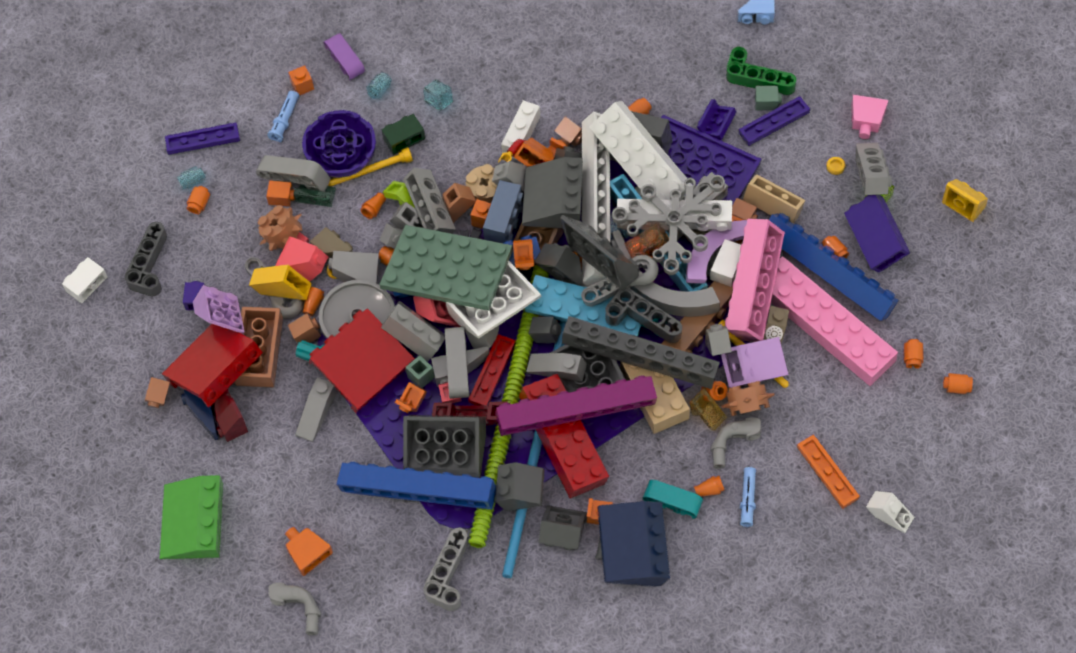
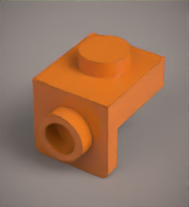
(523, 254)
(411, 398)

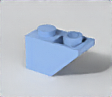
(762, 8)

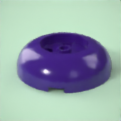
(338, 127)

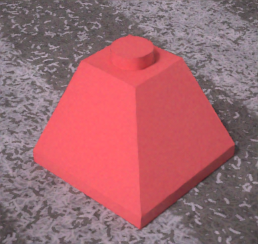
(303, 258)
(434, 311)

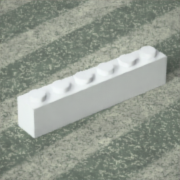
(721, 222)

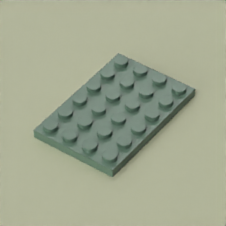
(446, 267)

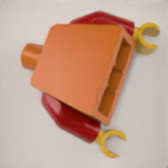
(527, 152)

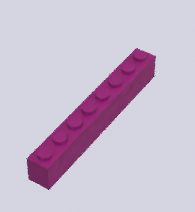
(575, 405)

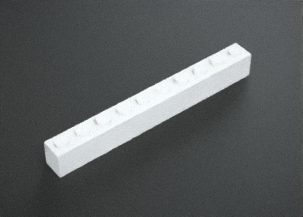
(594, 191)

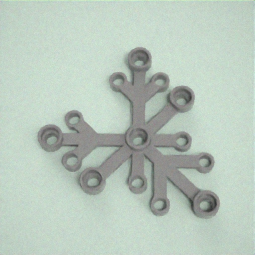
(692, 204)

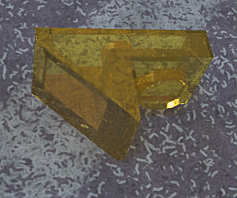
(707, 409)

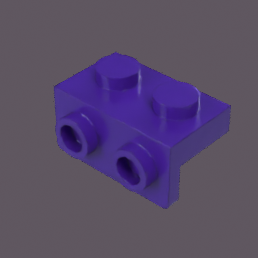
(716, 119)

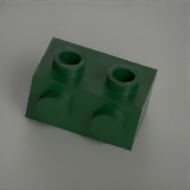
(403, 133)

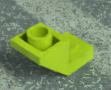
(399, 192)

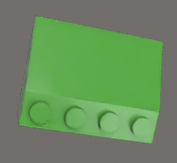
(192, 518)

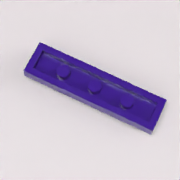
(774, 120)
(202, 138)

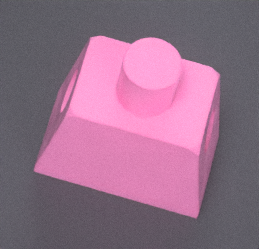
(867, 114)

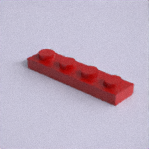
(492, 370)

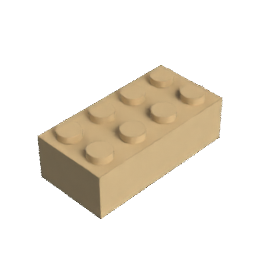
(670, 403)

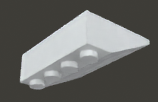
(511, 297)

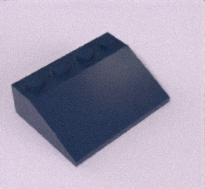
(633, 543)

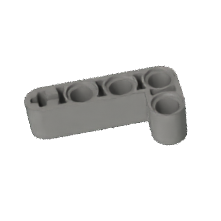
(294, 171)
(457, 362)
(448, 566)

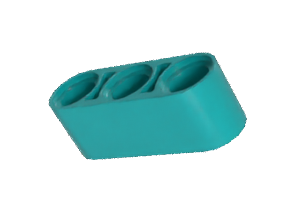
(674, 498)

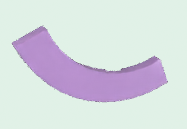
(697, 267)

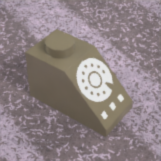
(776, 323)

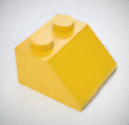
(964, 199)

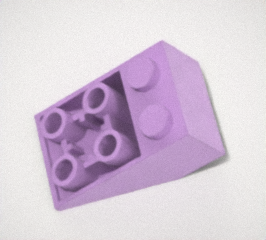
(218, 308)
(754, 362)

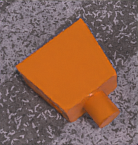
(306, 549)

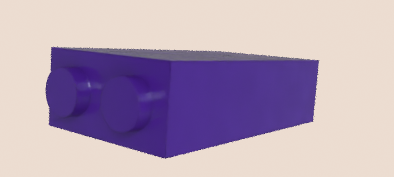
(876, 232)

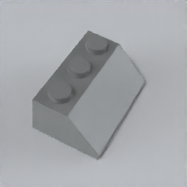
(413, 331)

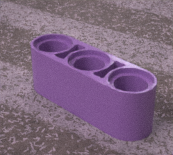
(345, 56)

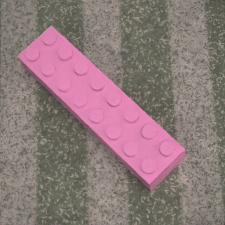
(831, 324)

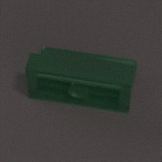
(314, 197)

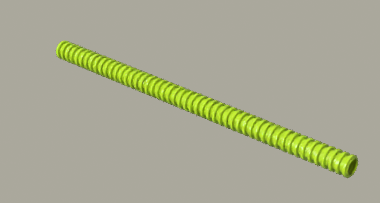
(510, 395)

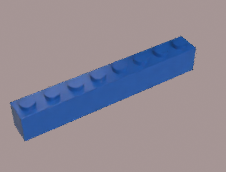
(835, 269)
(417, 485)

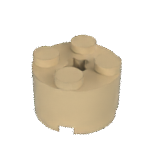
(481, 183)

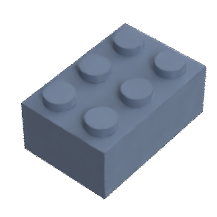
(504, 212)

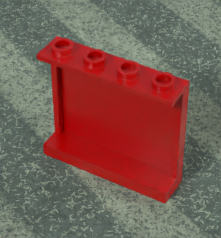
(361, 359)
(212, 363)

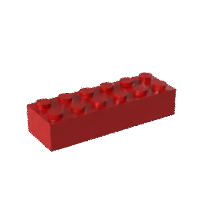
(568, 445)

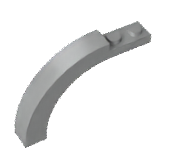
(673, 302)

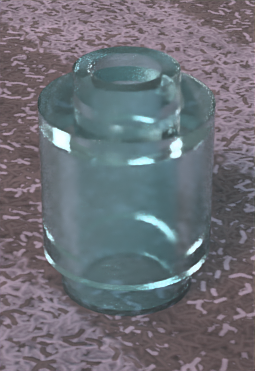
(379, 85)
(191, 178)

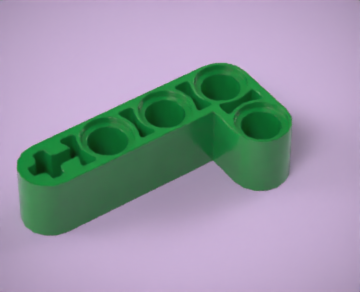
(760, 74)

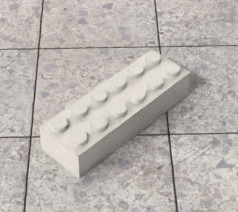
(638, 151)

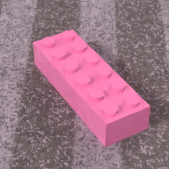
(754, 280)

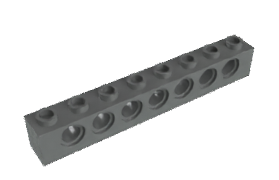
(640, 352)

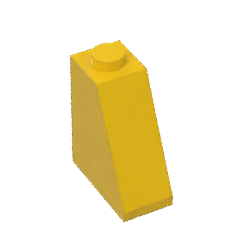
(280, 282)

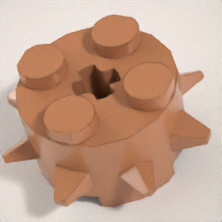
(278, 227)
(747, 399)

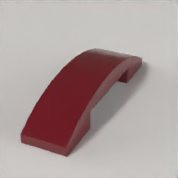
(449, 409)

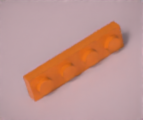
(828, 471)

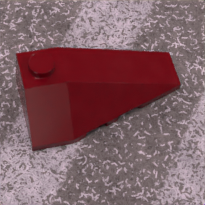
(229, 418)

